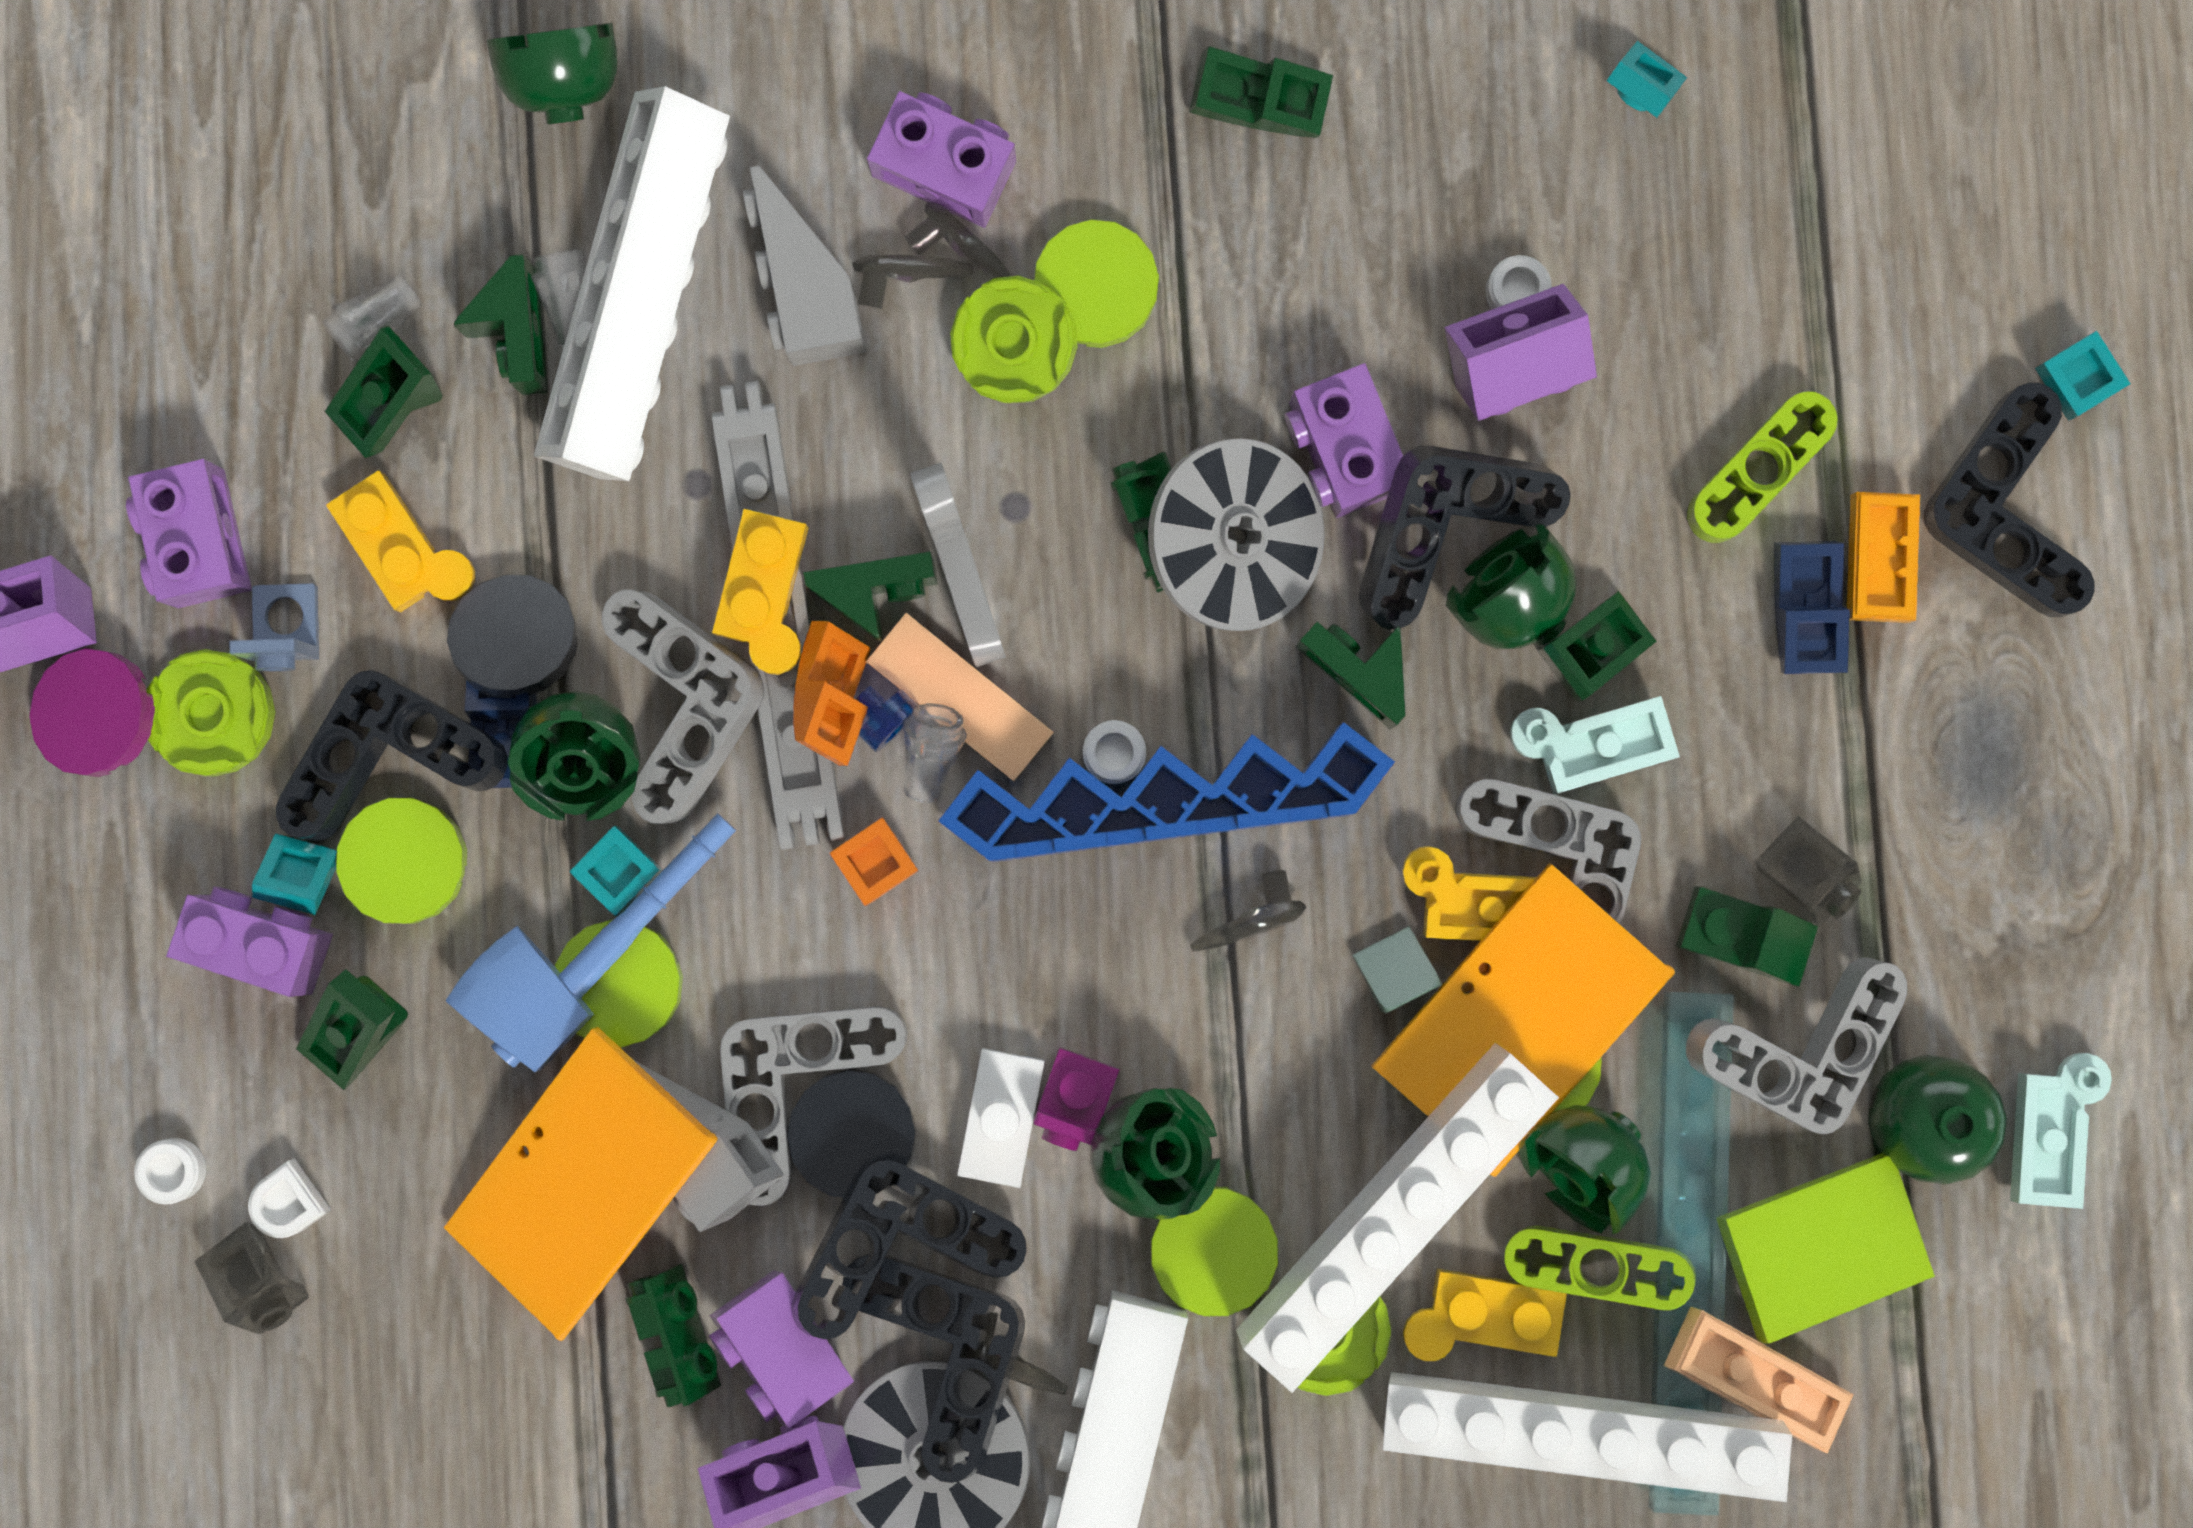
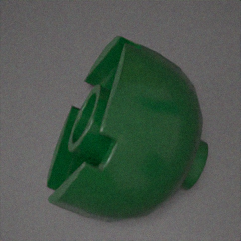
(556, 69)
(1517, 591)
(574, 757)
(1937, 1119)
(1155, 1154)
(1592, 1163)

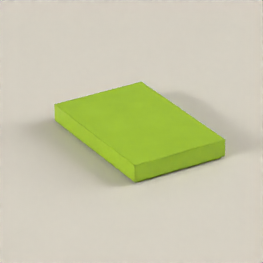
(1825, 1248)

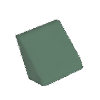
(1396, 970)

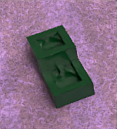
(1261, 95)

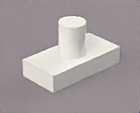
(1001, 1117)

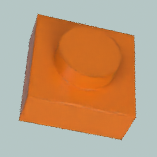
(874, 861)

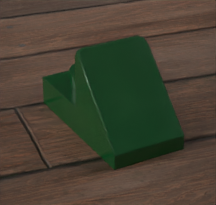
(510, 308)
(381, 393)
(854, 586)
(1597, 647)
(1374, 684)
(1747, 935)
(350, 1027)

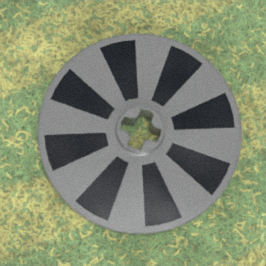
(1214, 576)
(885, 1444)

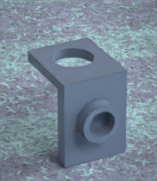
(278, 651)

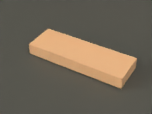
(936, 674)
(1758, 1379)

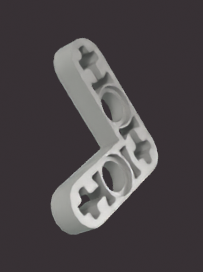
(957, 563)
(702, 706)
(1575, 843)
(785, 1058)
(1804, 1076)

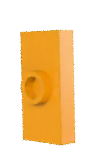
(1883, 557)

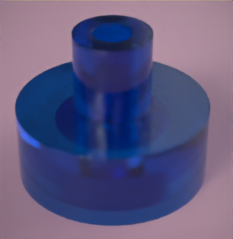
(884, 717)

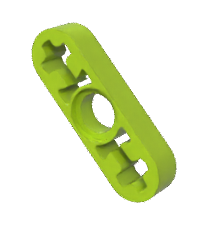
(1805, 446)
(1651, 1255)

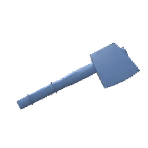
(533, 1007)

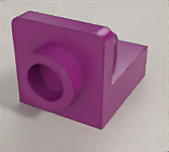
(1074, 1099)

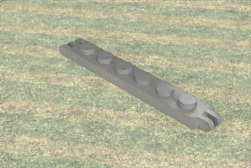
(757, 480)

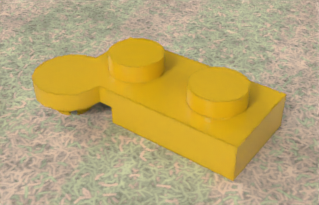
(396, 546)
(761, 588)
(1459, 903)
(1487, 1314)

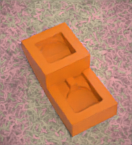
(825, 687)

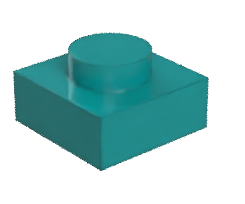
(1646, 80)
(2083, 375)
(616, 870)
(294, 874)

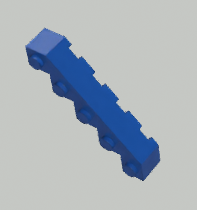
(1168, 800)

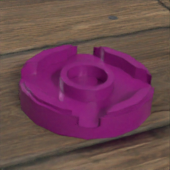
(91, 712)

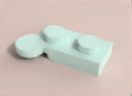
(1595, 745)
(2054, 1131)

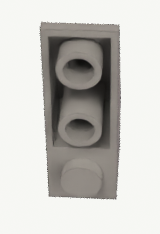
(812, 291)
(733, 1169)

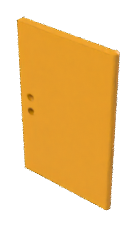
(1553, 997)
(596, 1178)

